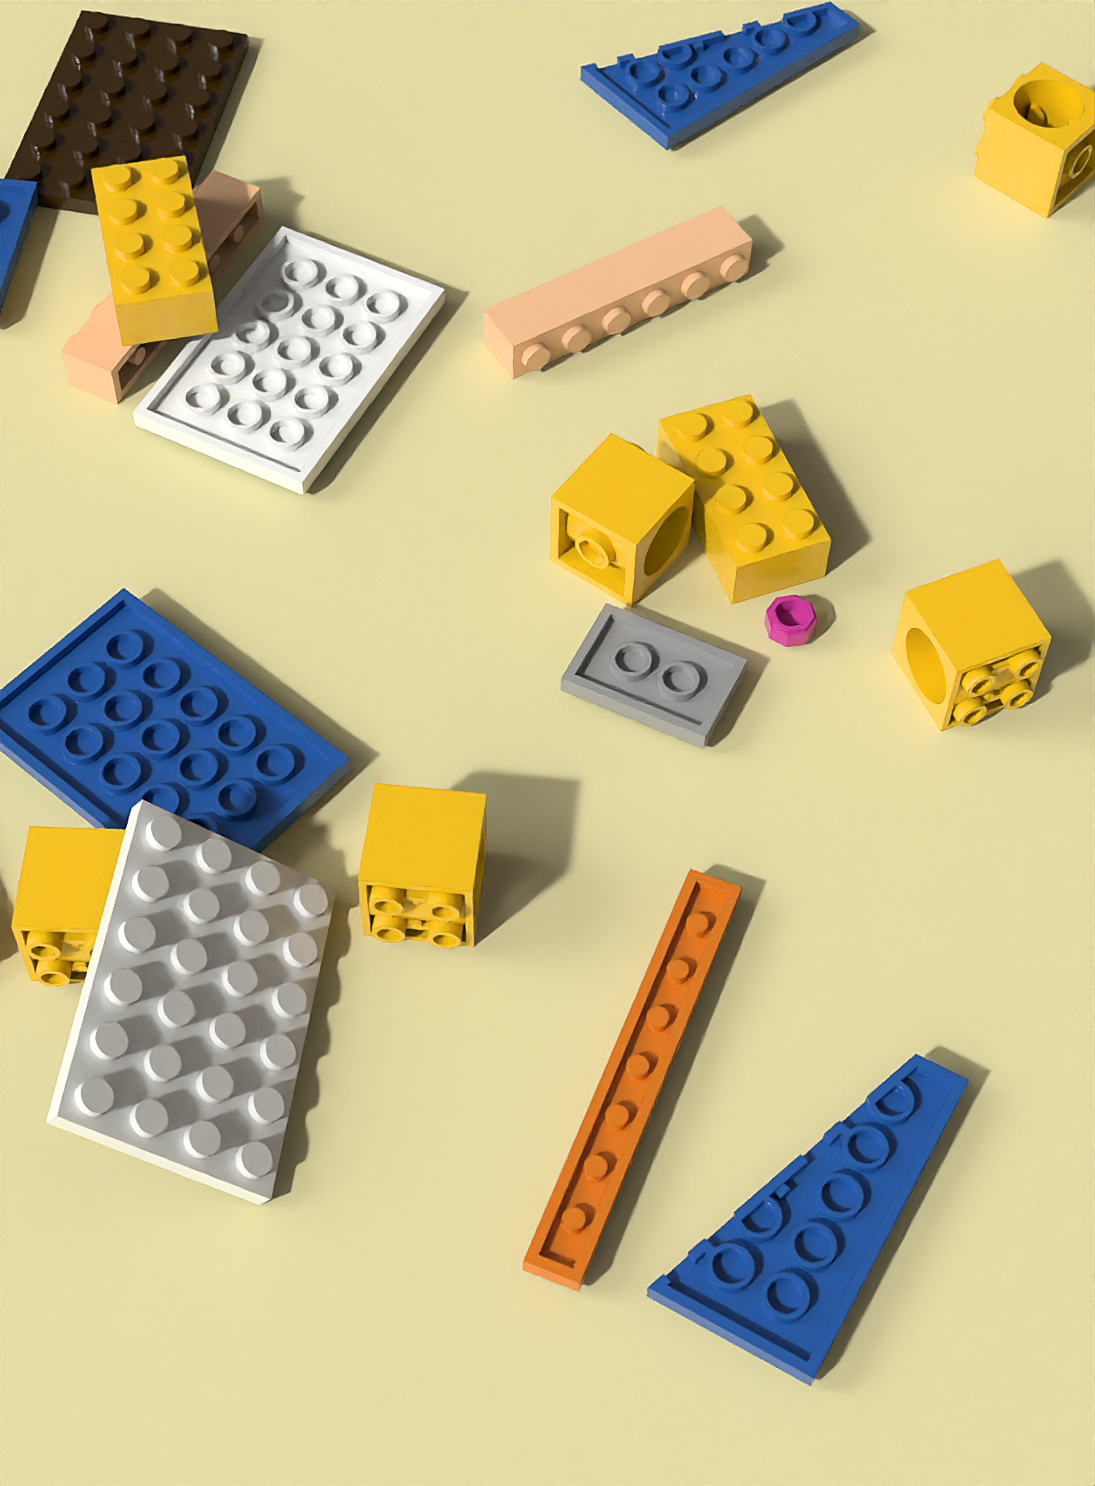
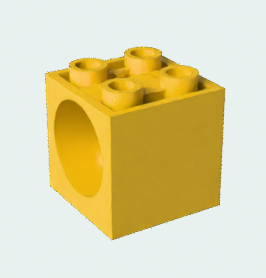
(1039, 140)
(621, 519)
(970, 645)
(423, 865)
(63, 899)

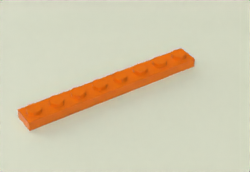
(631, 1082)

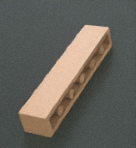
(616, 292)
(95, 358)

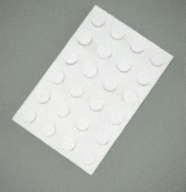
(293, 360)
(195, 1006)

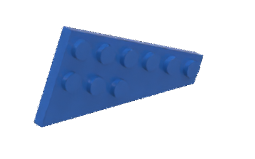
(714, 74)
(807, 1240)

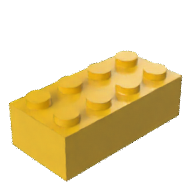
(154, 251)
(745, 499)

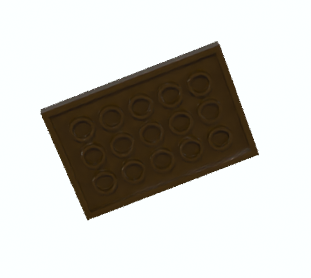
(126, 97)

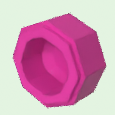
(790, 620)

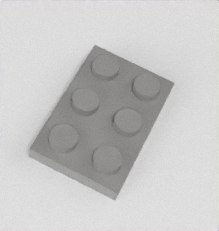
(654, 675)

